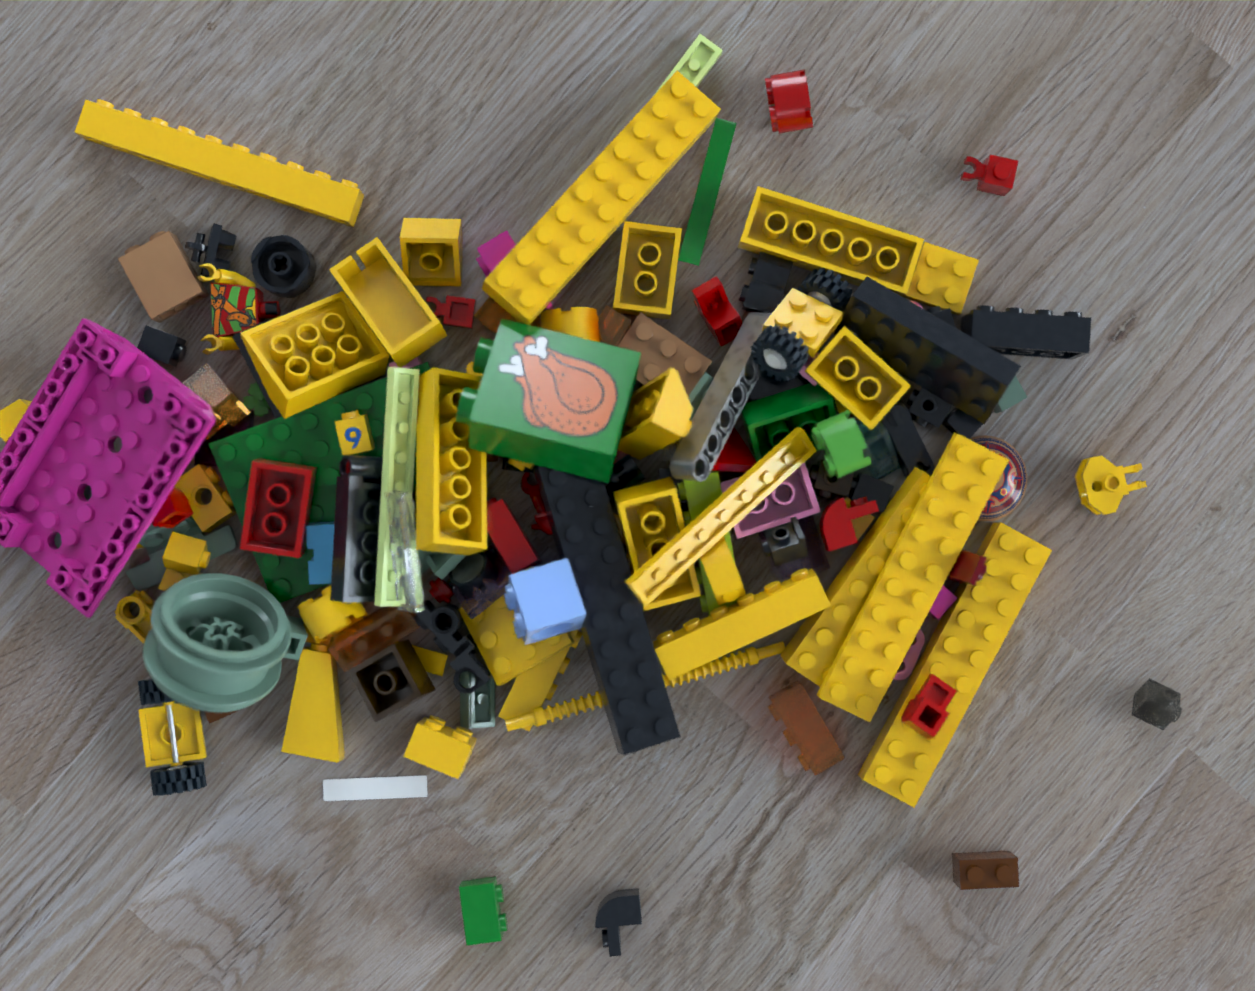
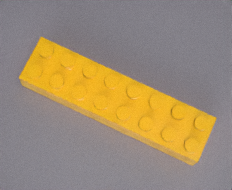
(823, 633)

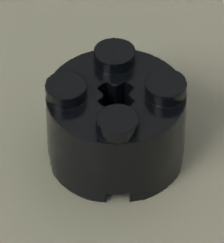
(286, 249)

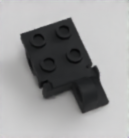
(449, 639)

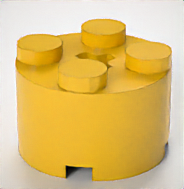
(576, 322)
(328, 616)

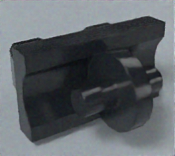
(217, 239)
(623, 475)

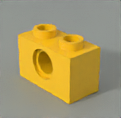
(221, 505)

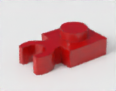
(456, 311)

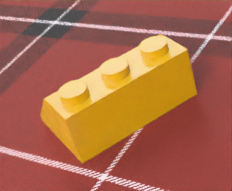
(857, 378)

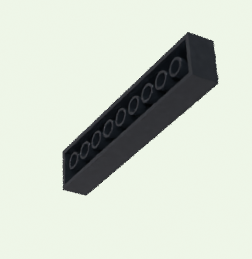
(614, 618)

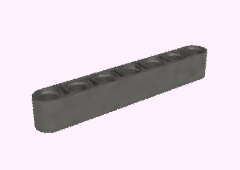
(720, 405)

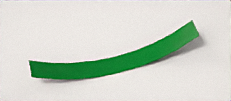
(707, 191)

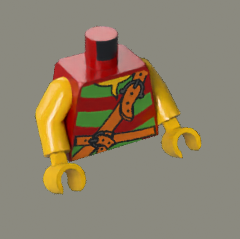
(234, 306)

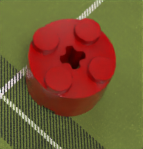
(790, 100)

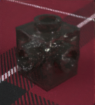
(1156, 704)

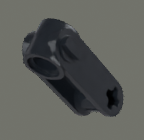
(906, 440)

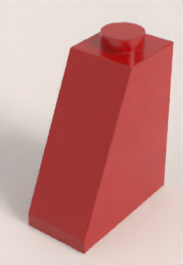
(510, 537)

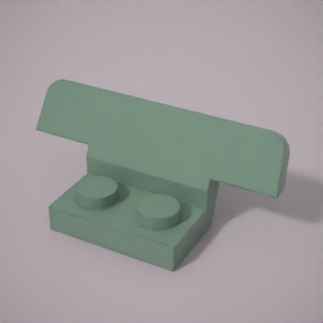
(156, 540)

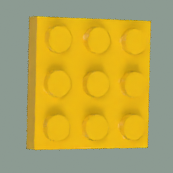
(501, 649)

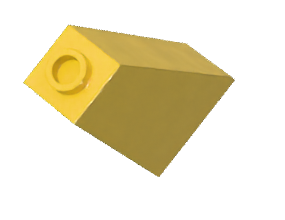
(315, 708)

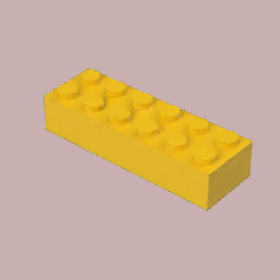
(830, 240)
(448, 473)

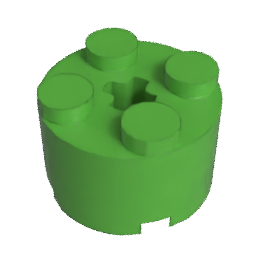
(841, 444)

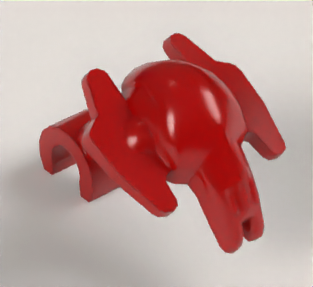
(541, 519)

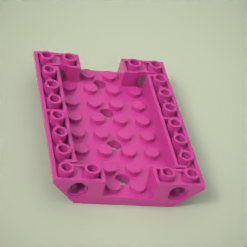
(69, 444)

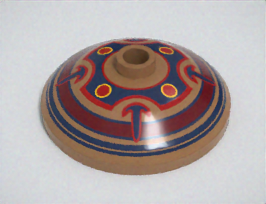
(1012, 483)

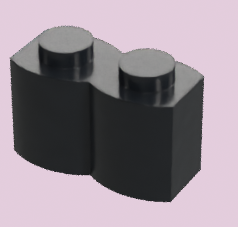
(767, 283)

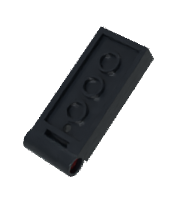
(356, 529)

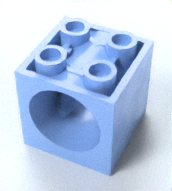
(544, 602)

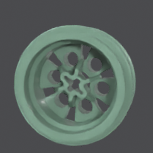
(216, 642)

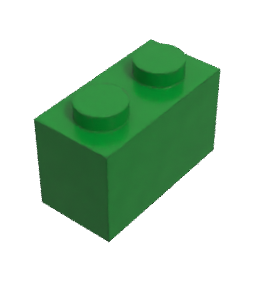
(482, 910)

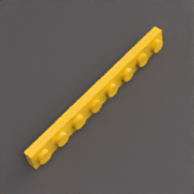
(720, 516)

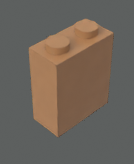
(163, 276)

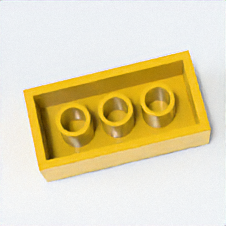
(649, 520)

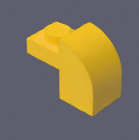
(722, 573)

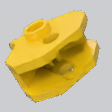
(1108, 484)

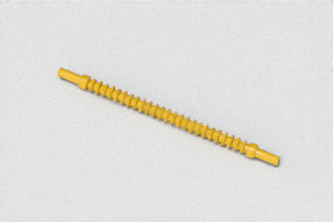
(541, 716)

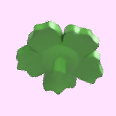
(256, 401)

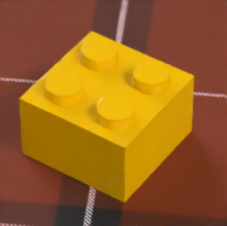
(440, 746)

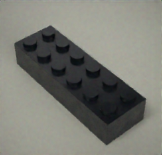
(928, 350)

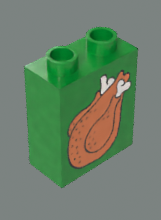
(550, 399)

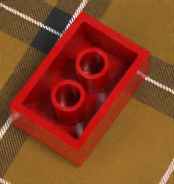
(278, 507)

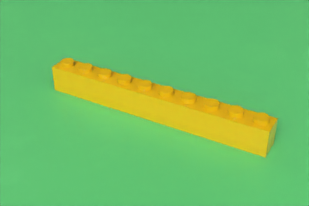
(220, 163)

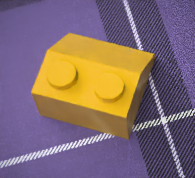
(432, 251)

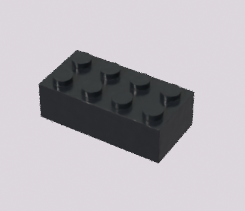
(1029, 333)

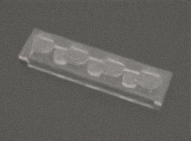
(403, 550)

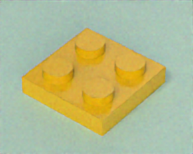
(942, 278)

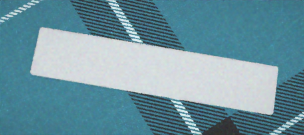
(374, 788)

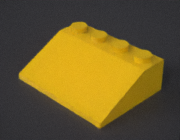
(314, 353)

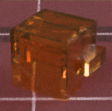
(221, 398)

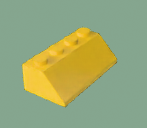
(656, 416)

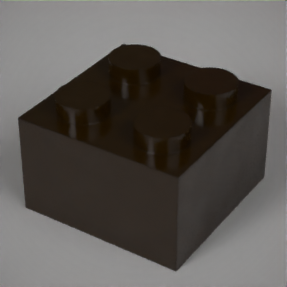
(391, 680)

